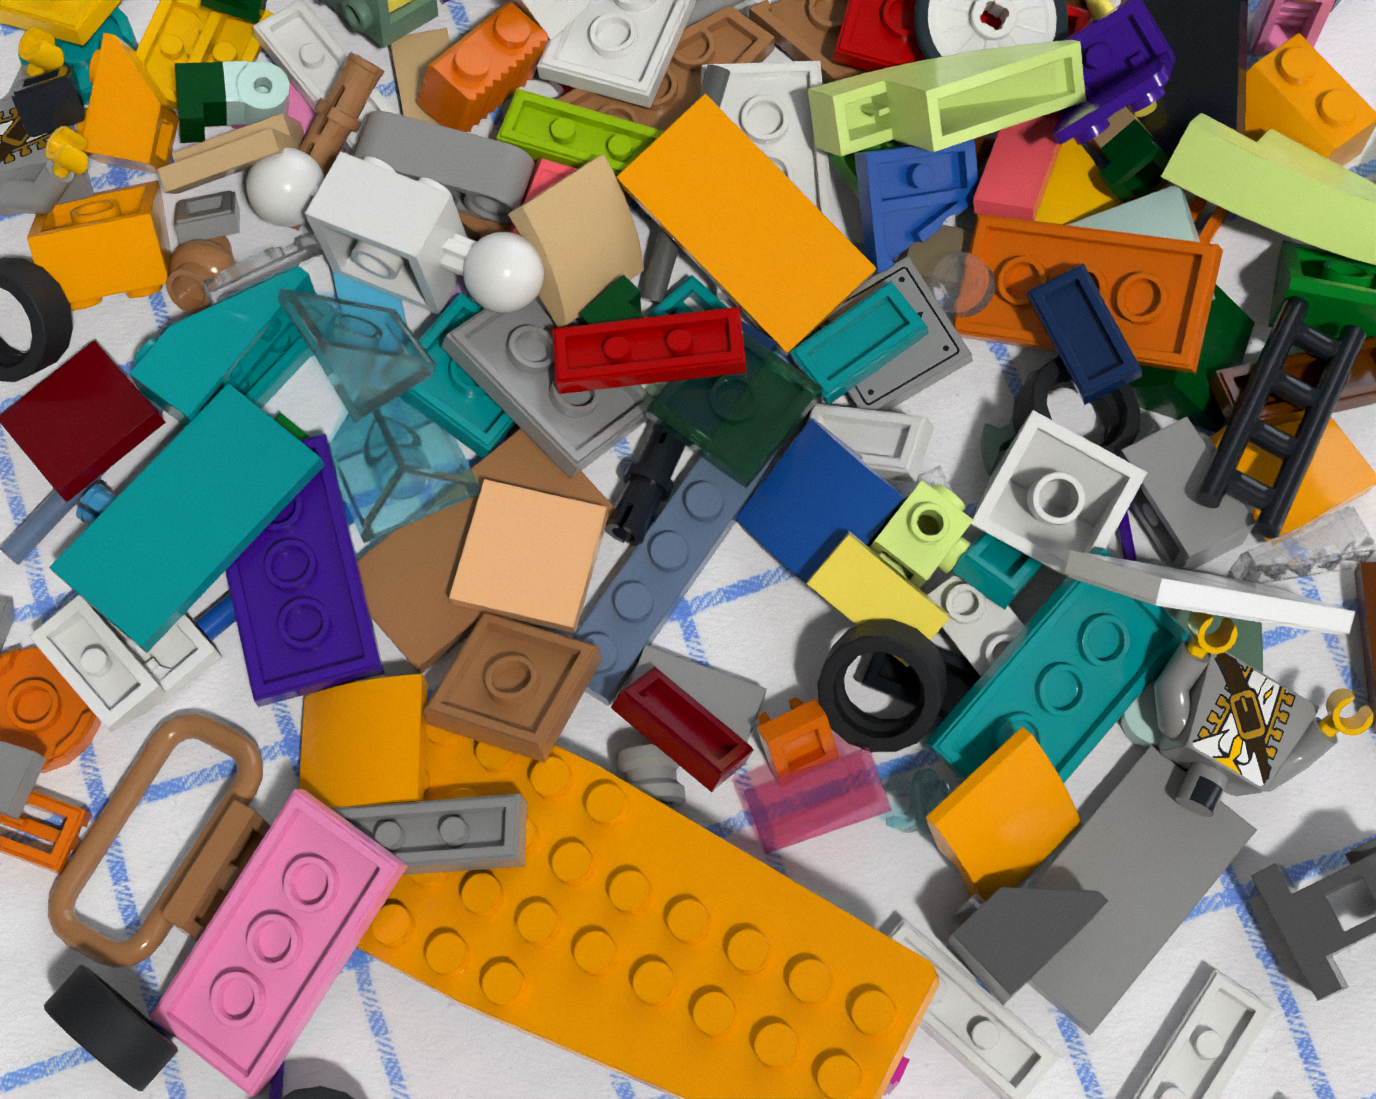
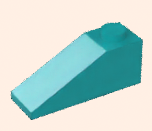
(215, 347)

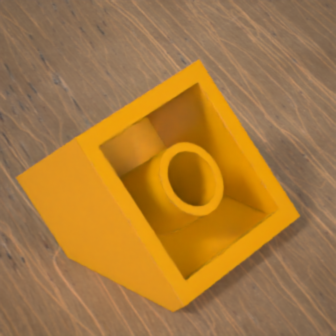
(1307, 102)
(105, 244)

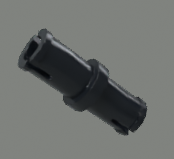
(645, 486)

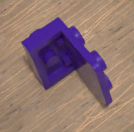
(1122, 66)

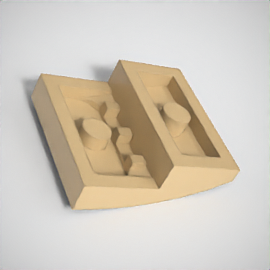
(230, 153)
(582, 238)

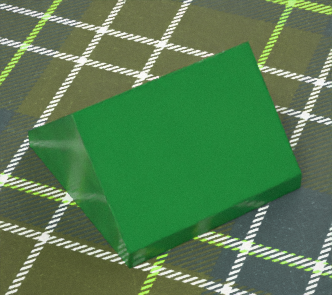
(1333, 285)

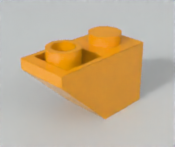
(127, 113)

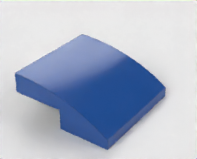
(816, 499)

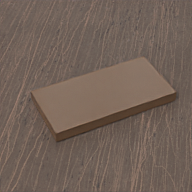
(416, 565)

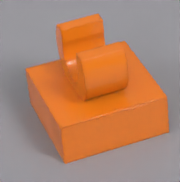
(797, 737)

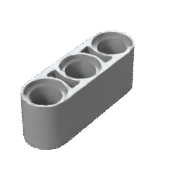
(479, 172)

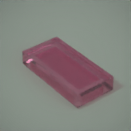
(817, 800)

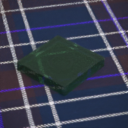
(740, 416)

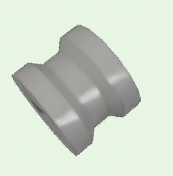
(652, 773)

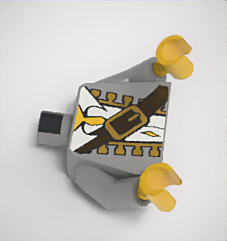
(43, 168)
(1237, 724)

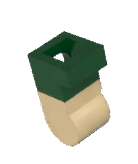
(1134, 157)

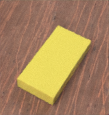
(871, 589)

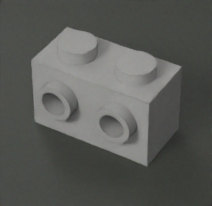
(1167, 502)

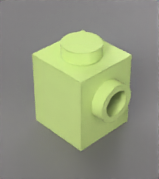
(925, 534)

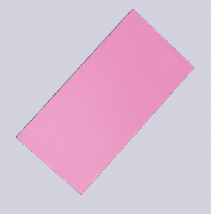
(278, 942)

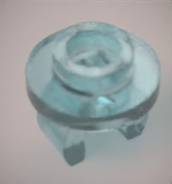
(925, 795)

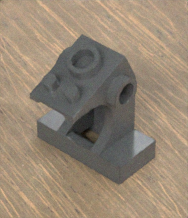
(1311, 923)

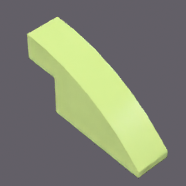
(947, 97)
(1278, 186)

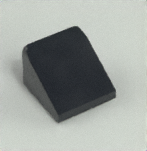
(49, 100)

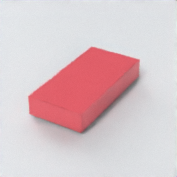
(1018, 170)

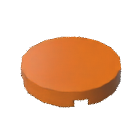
(42, 709)

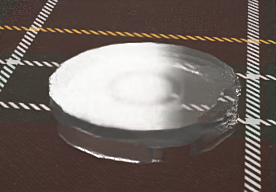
(262, 268)

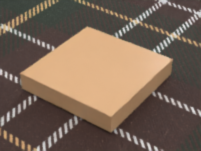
(529, 556)

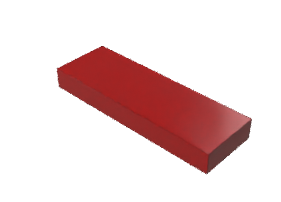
(649, 350)

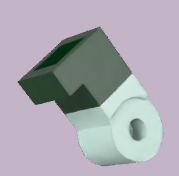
(227, 95)

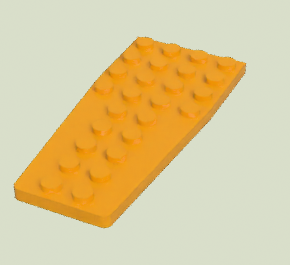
(650, 943)

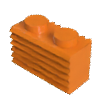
(483, 69)

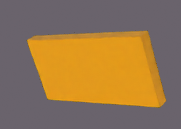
(746, 224)

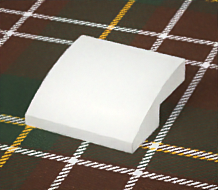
(113, 671)

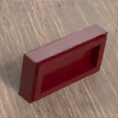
(682, 728)

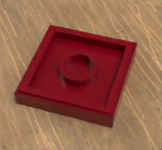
(80, 421)

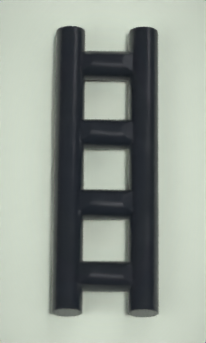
(1247, 427)

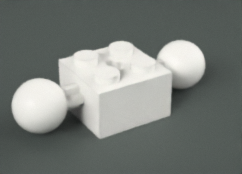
(394, 231)

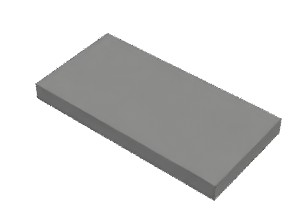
(1153, 870)

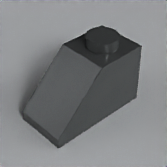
(1018, 933)

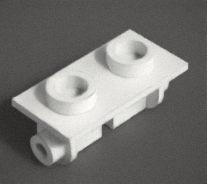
(976, 622)

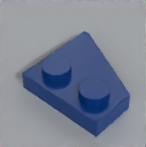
(911, 194)

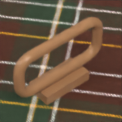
(205, 871)

